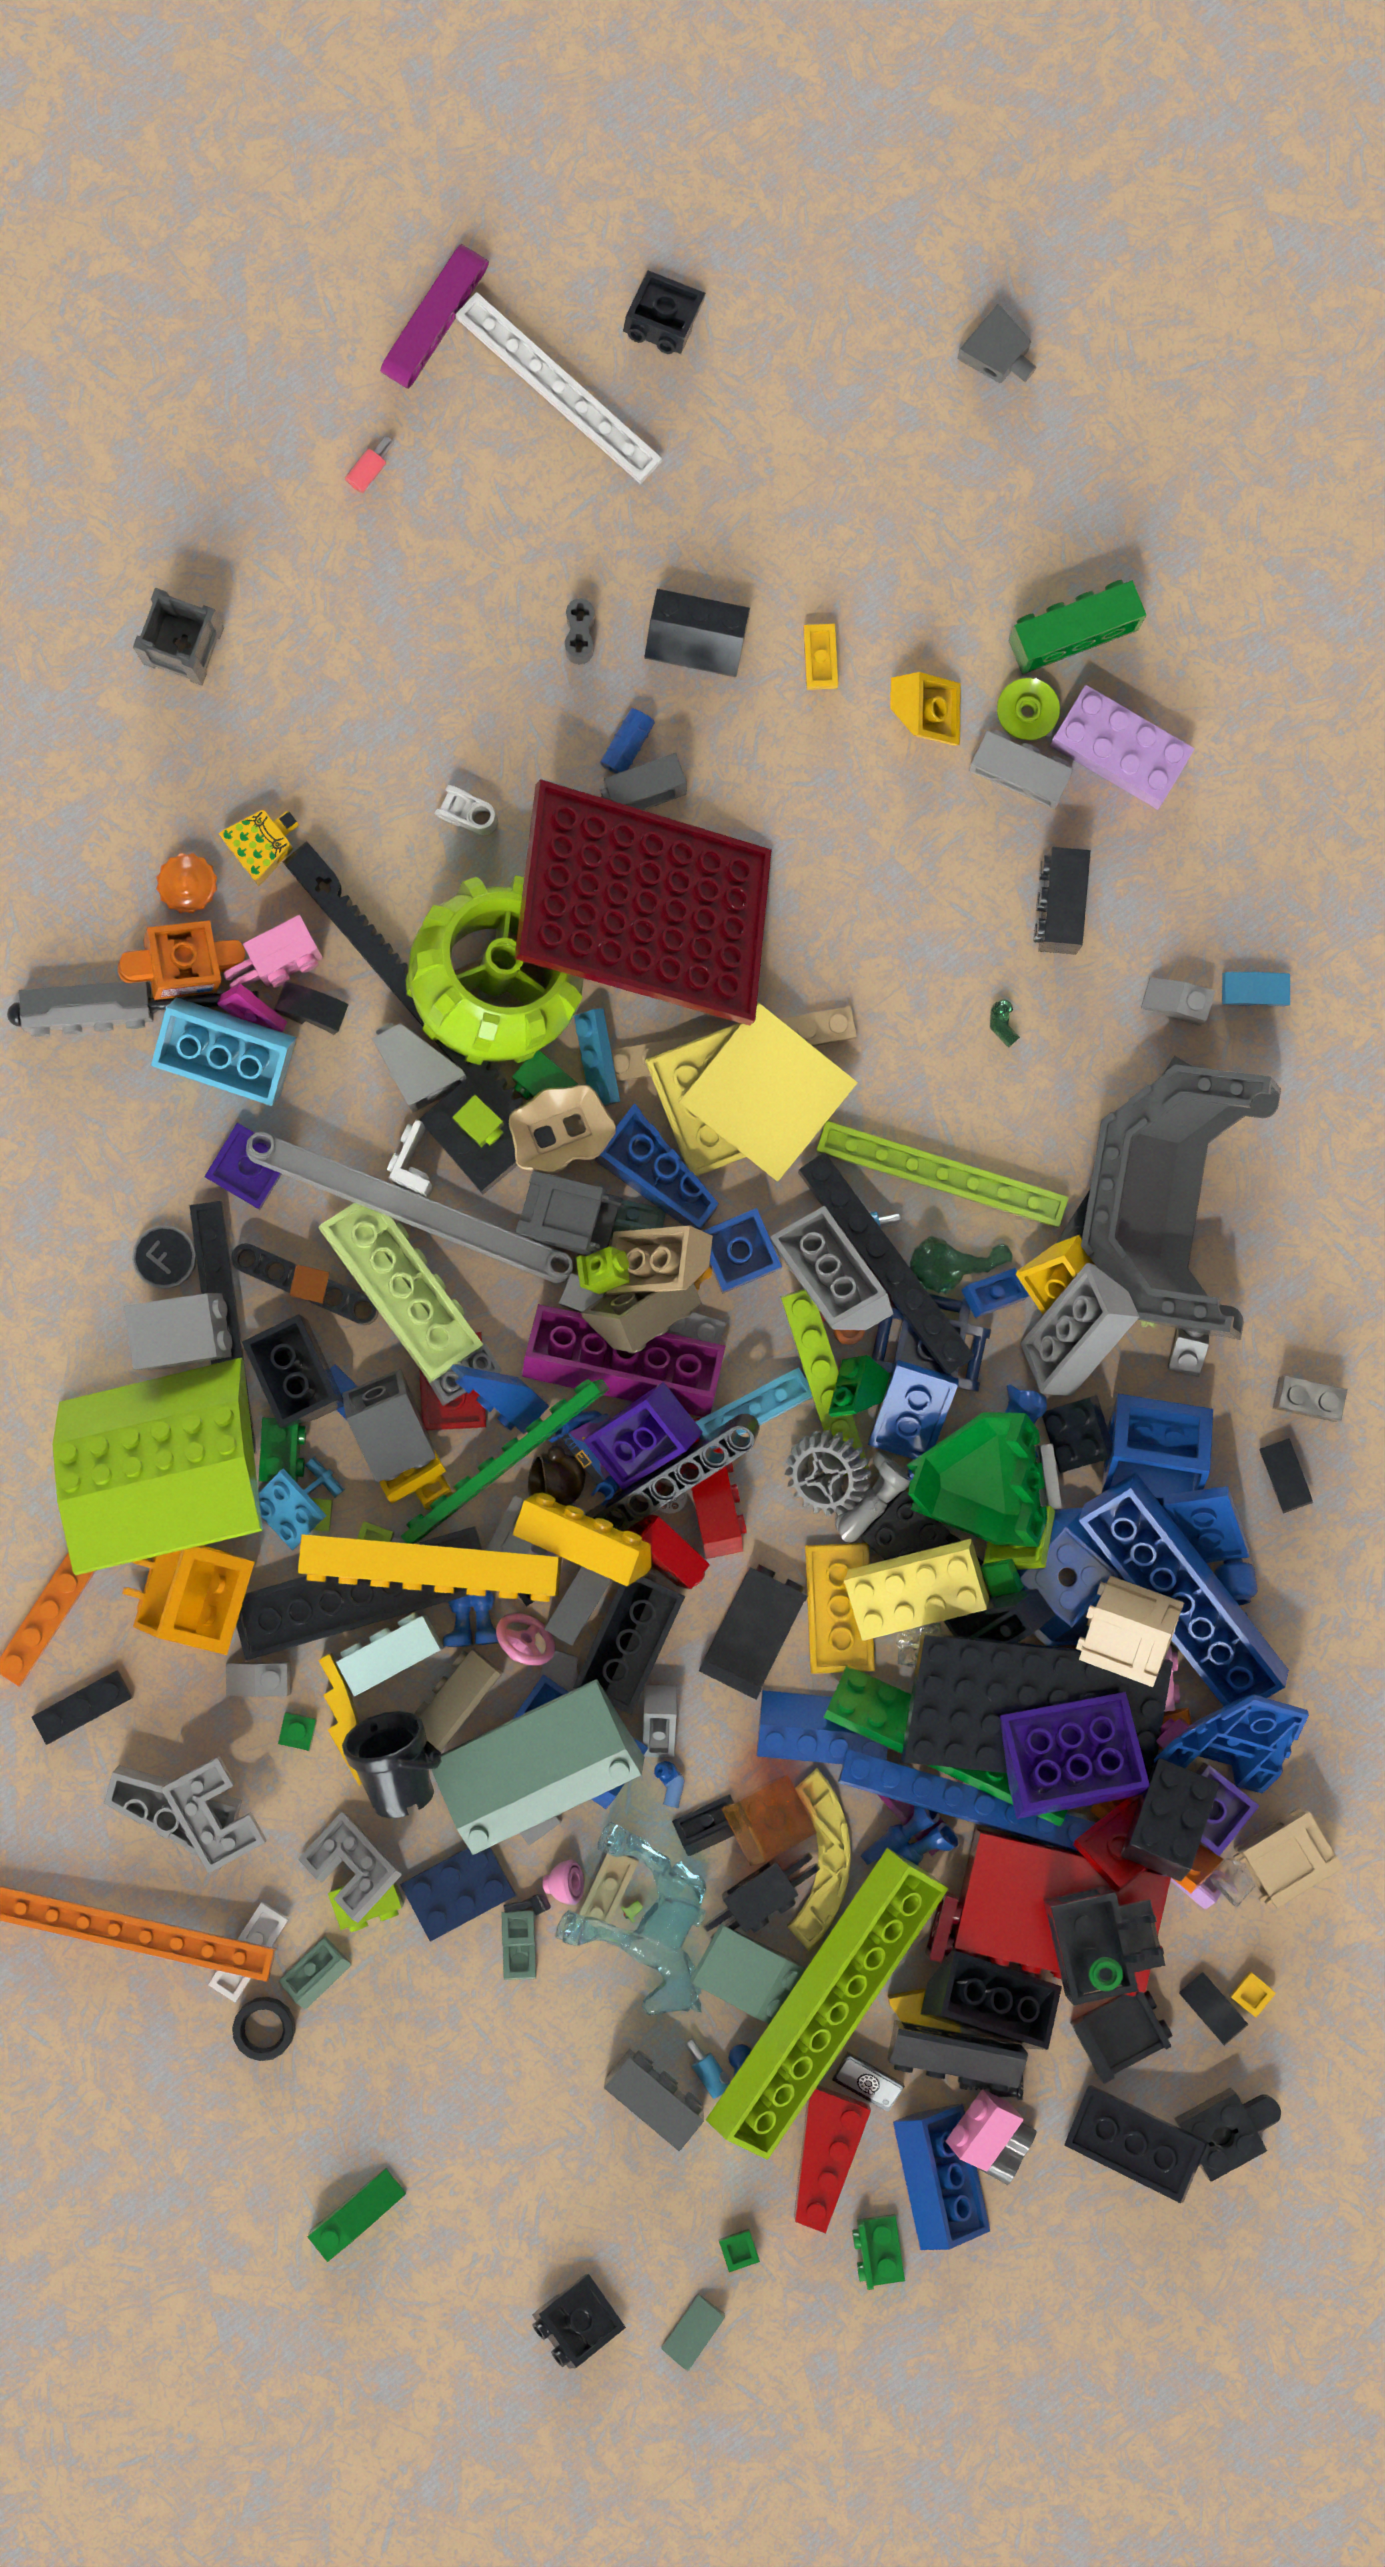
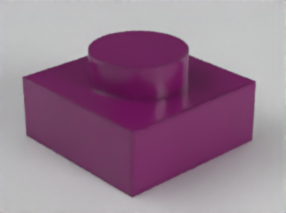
(1171, 1730)

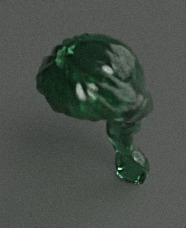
(943, 1267)

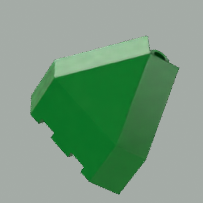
(984, 1480)

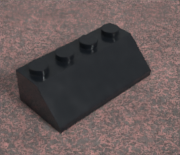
(630, 1641)
(992, 2001)
(956, 2055)

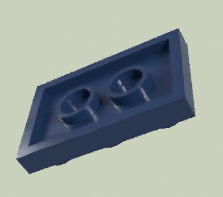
(457, 1891)

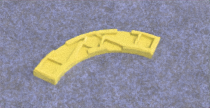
(833, 1860)

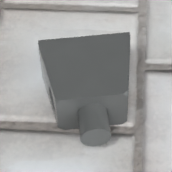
(998, 348)

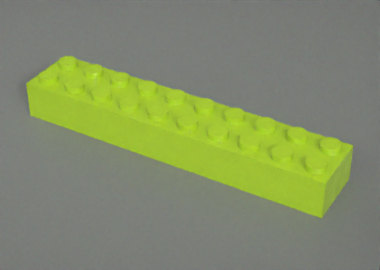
(826, 2004)

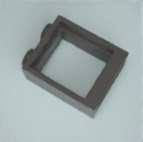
(647, 784)
(577, 1605)

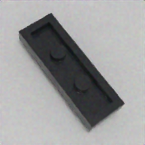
(82, 1707)

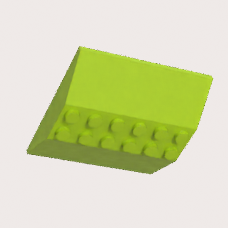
(156, 1467)

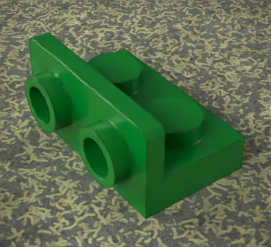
(281, 1450)
(880, 2251)

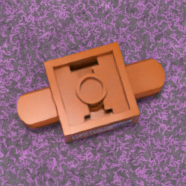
(184, 948)

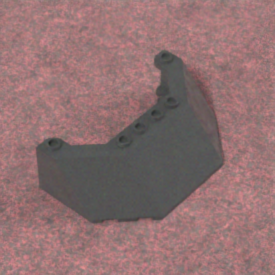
(1151, 1186)

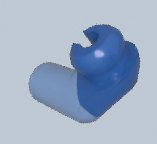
(673, 1781)

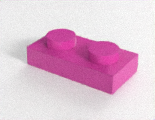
(245, 1005)

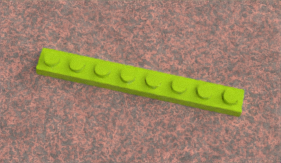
(942, 1174)

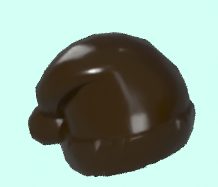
(557, 1476)

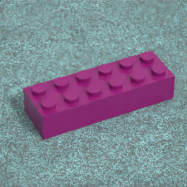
(569, 1351)

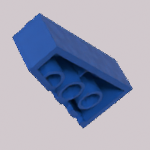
(656, 1171)

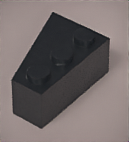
(1006, 1618)

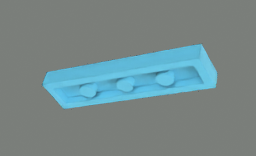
(762, 1403)

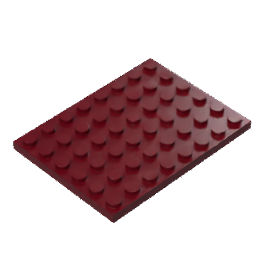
(643, 903)

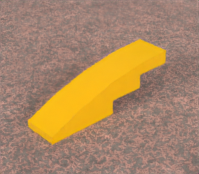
(341, 1705)

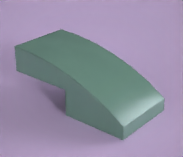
(518, 1945)

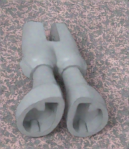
(890, 1483)

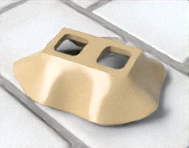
(550, 1109)

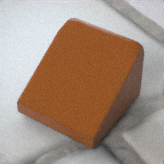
(309, 1284)

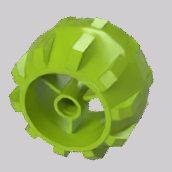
(457, 1016)

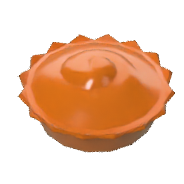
(186, 883)

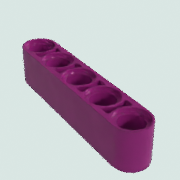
(434, 316)

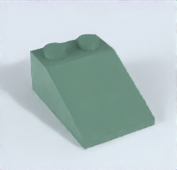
(746, 1973)

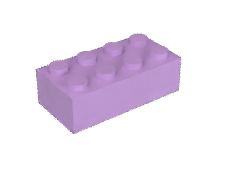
(1121, 747)

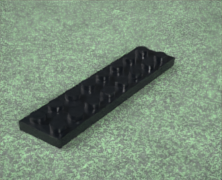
(314, 1610)

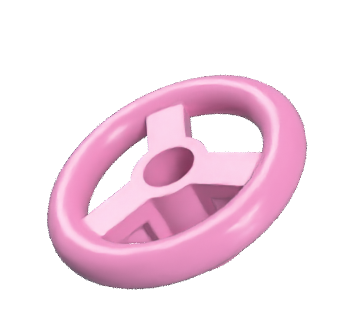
(521, 1645)

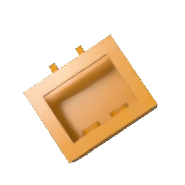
(193, 1597)

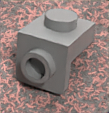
(1188, 1352)

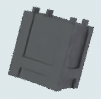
(172, 620)
(568, 1214)

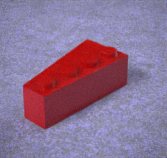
(717, 1513)
(827, 2151)

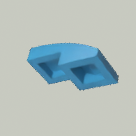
(1255, 988)

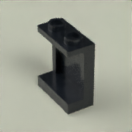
(1121, 2033)

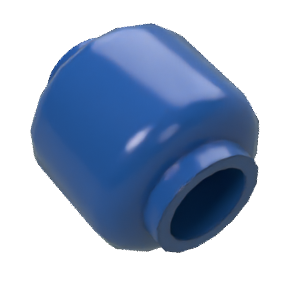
(1238, 1579)

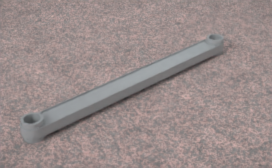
(409, 1207)

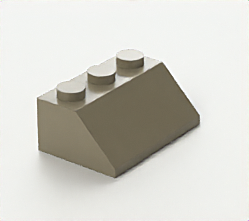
(636, 1318)
(457, 1697)

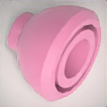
(565, 1882)

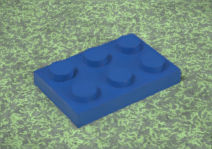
(912, 1410)
(1209, 1523)

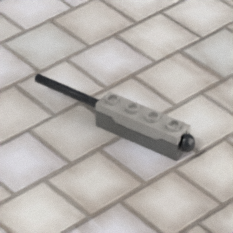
(92, 1006)

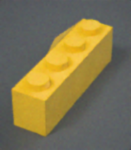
(583, 1539)

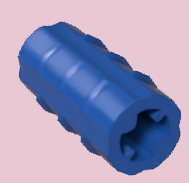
(627, 741)

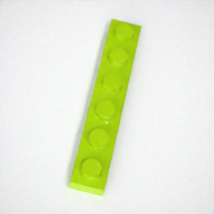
(818, 1363)

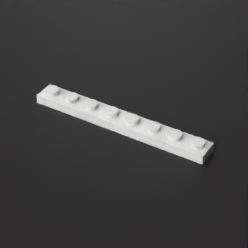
(558, 388)

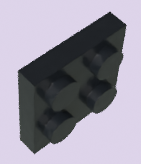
(1078, 1434)

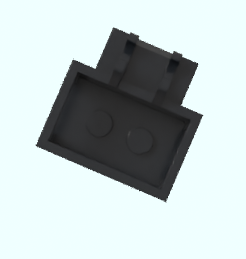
(1095, 1926)

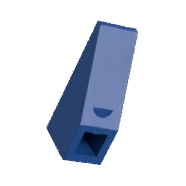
(506, 1393)

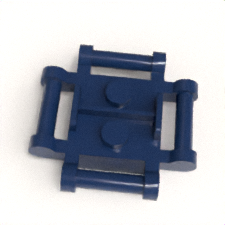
(913, 1351)

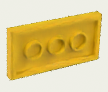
(831, 1619)

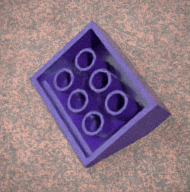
(1072, 1755)

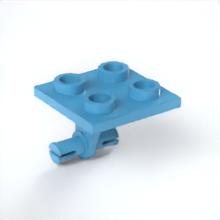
(290, 1508)

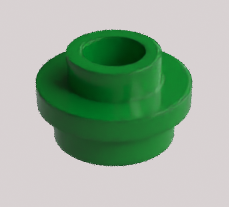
(1110, 1983)

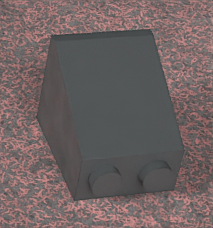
(388, 1426)

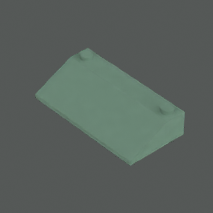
(537, 1766)

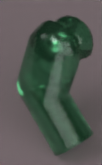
(999, 1022)

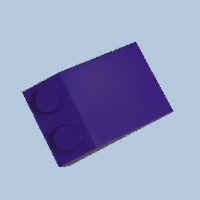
(643, 1436)

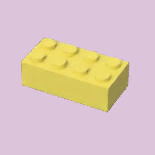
(916, 1589)

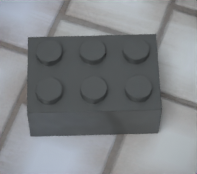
(655, 2098)

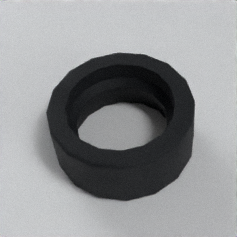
(246, 2046)

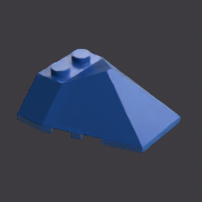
(1247, 1734)

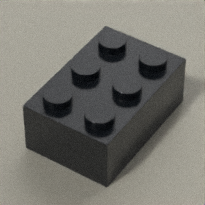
(1062, 900)
(480, 1164)
(1170, 1820)

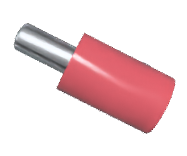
(368, 466)

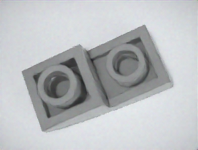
(448, 1389)

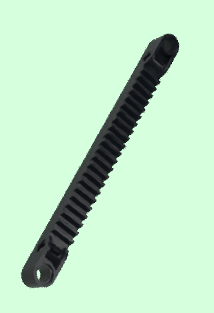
(312, 870)

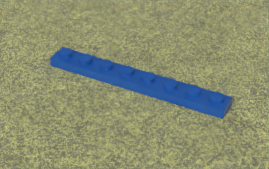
(954, 1800)

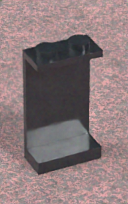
(753, 1631)

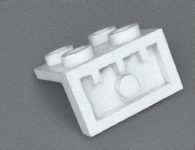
(413, 1179)

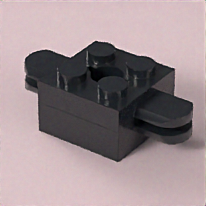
(762, 1894)
(1230, 2129)

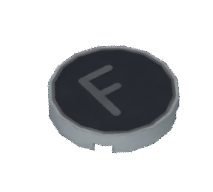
(164, 1257)

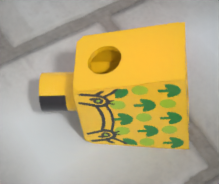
(260, 842)

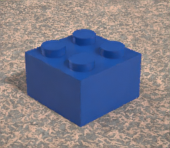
(741, 1251)

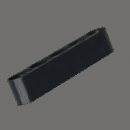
(265, 1259)

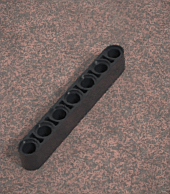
(679, 1473)

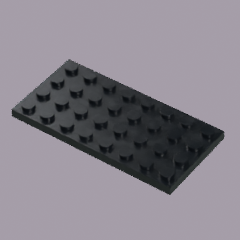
(971, 1682)

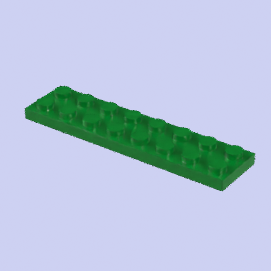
(882, 1715)

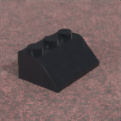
(696, 632)
(293, 1372)

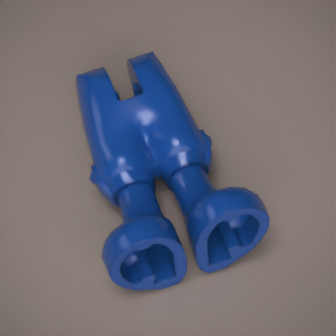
(461, 1634)
(897, 1838)

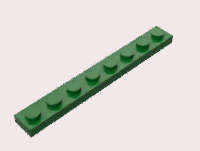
(513, 1451)

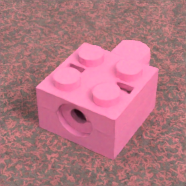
(277, 955)

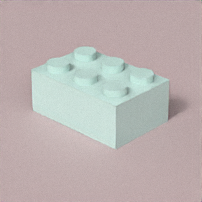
(389, 1653)

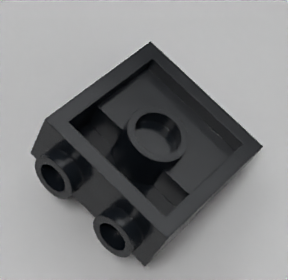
(663, 313)
(577, 2322)

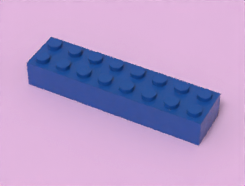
(1157, 1556)

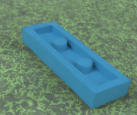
(597, 1055)

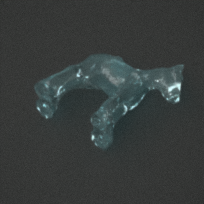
(662, 1928)

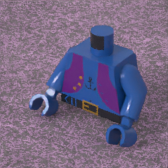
(576, 1431)

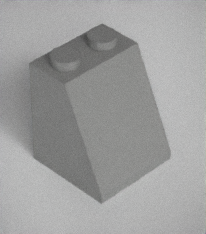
(416, 1066)
(178, 1331)

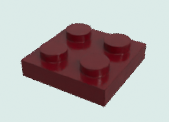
(940, 1939)

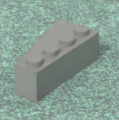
(142, 1800)

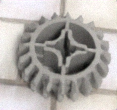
(809, 1485)

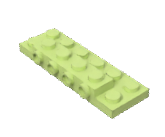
(402, 1288)

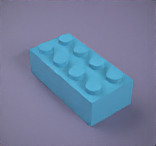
(223, 1051)

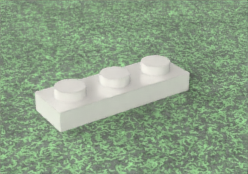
(262, 1930)

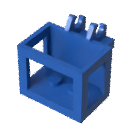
(1161, 1443)

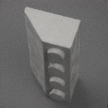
(832, 1272)
(1078, 1331)

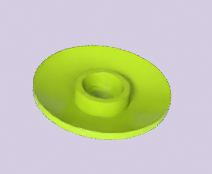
(1032, 694)

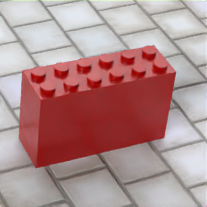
(1005, 1904)

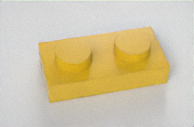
(820, 656)
(411, 1480)

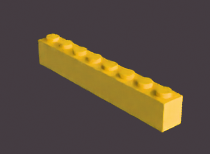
(429, 1565)

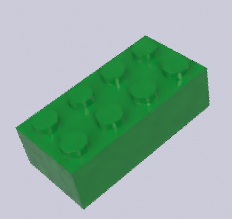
(1076, 626)

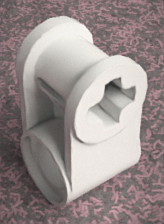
(461, 808)

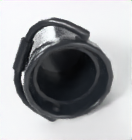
(392, 1761)

